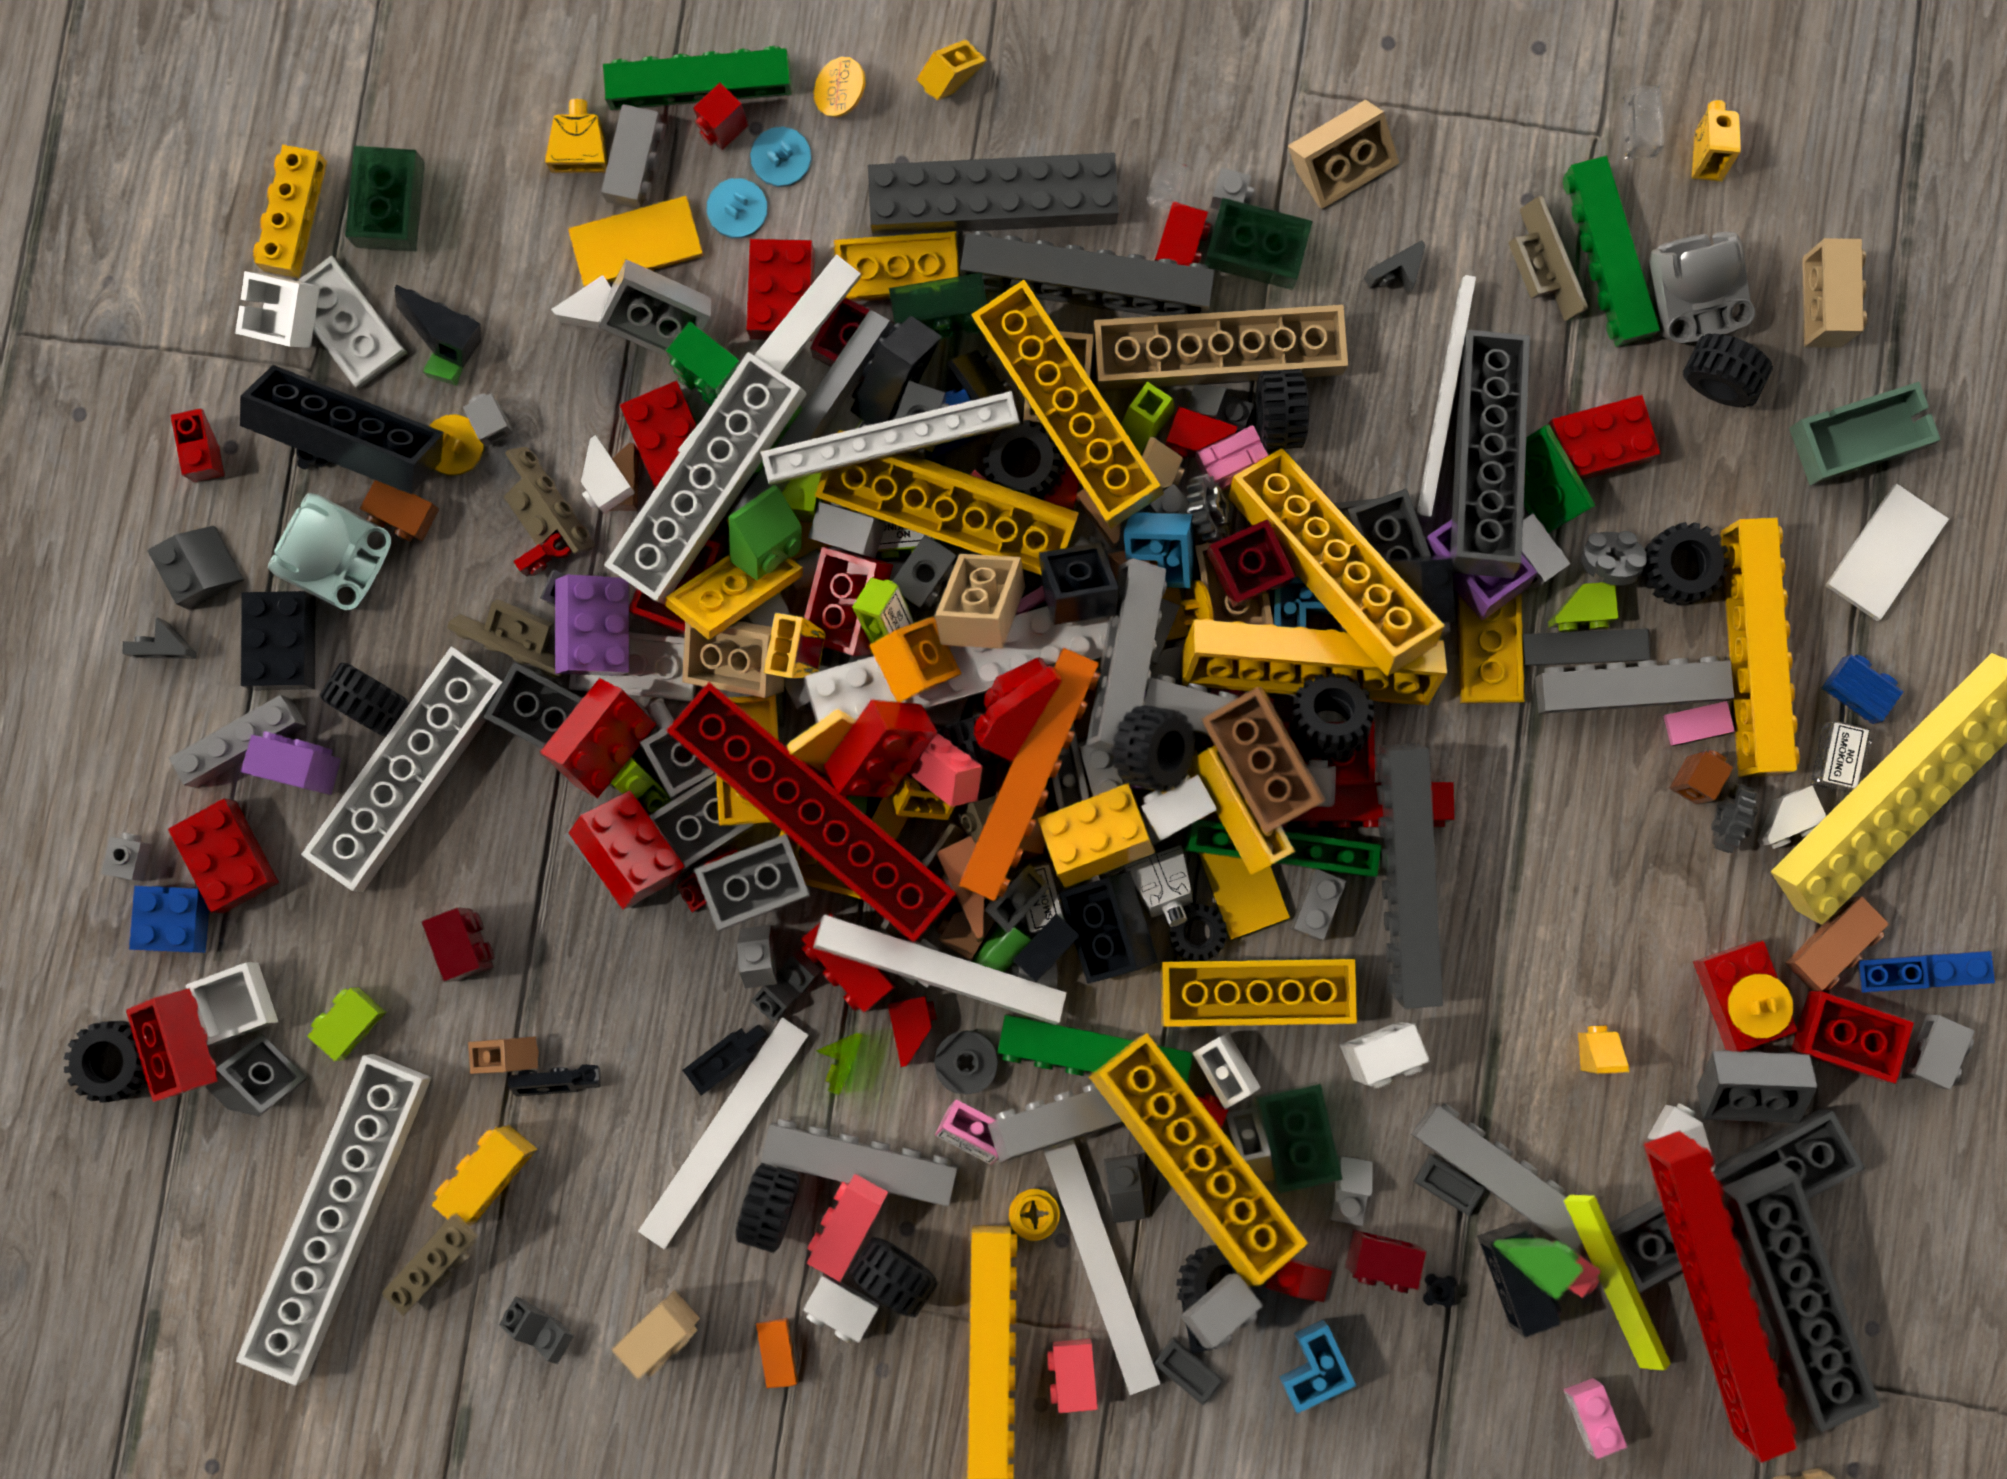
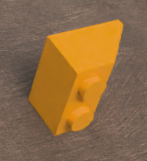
(914, 659)

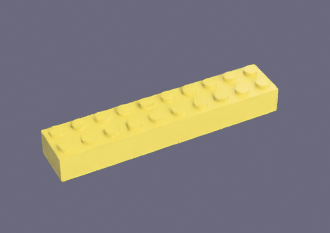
(1898, 795)

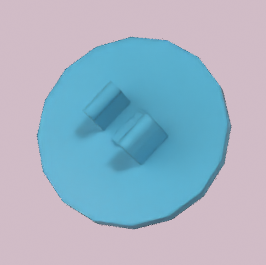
(780, 156)
(737, 208)

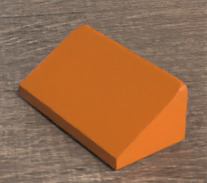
(777, 1353)

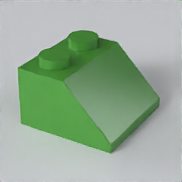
(764, 534)
(1543, 1262)

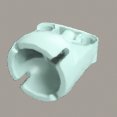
(328, 551)

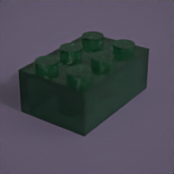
(385, 198)
(1258, 243)
(941, 304)
(1298, 1137)

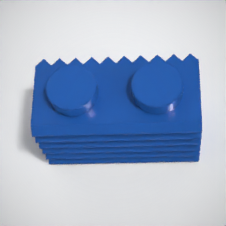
(1862, 688)

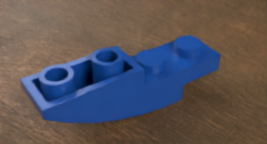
(1926, 971)

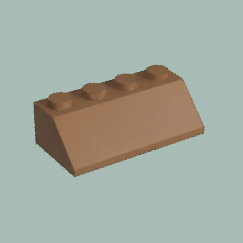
(1263, 759)

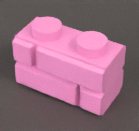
(1231, 456)

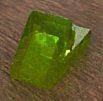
(844, 1051)

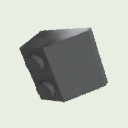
(195, 566)

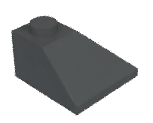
(255, 1078)

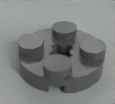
(1623, 545)
(984, 1064)

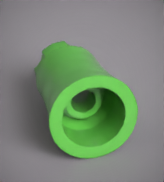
(1001, 948)

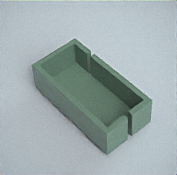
(1864, 433)

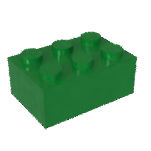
(701, 362)

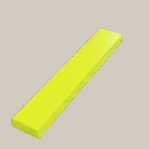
(1617, 1282)

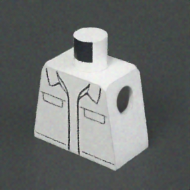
(1163, 884)

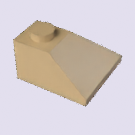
(1163, 463)

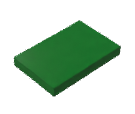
(1551, 482)

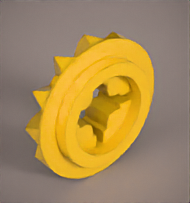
(1023, 1225)

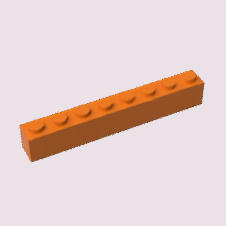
(1026, 780)

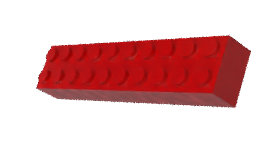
(811, 812)
(1721, 1295)

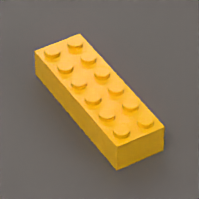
(1258, 992)

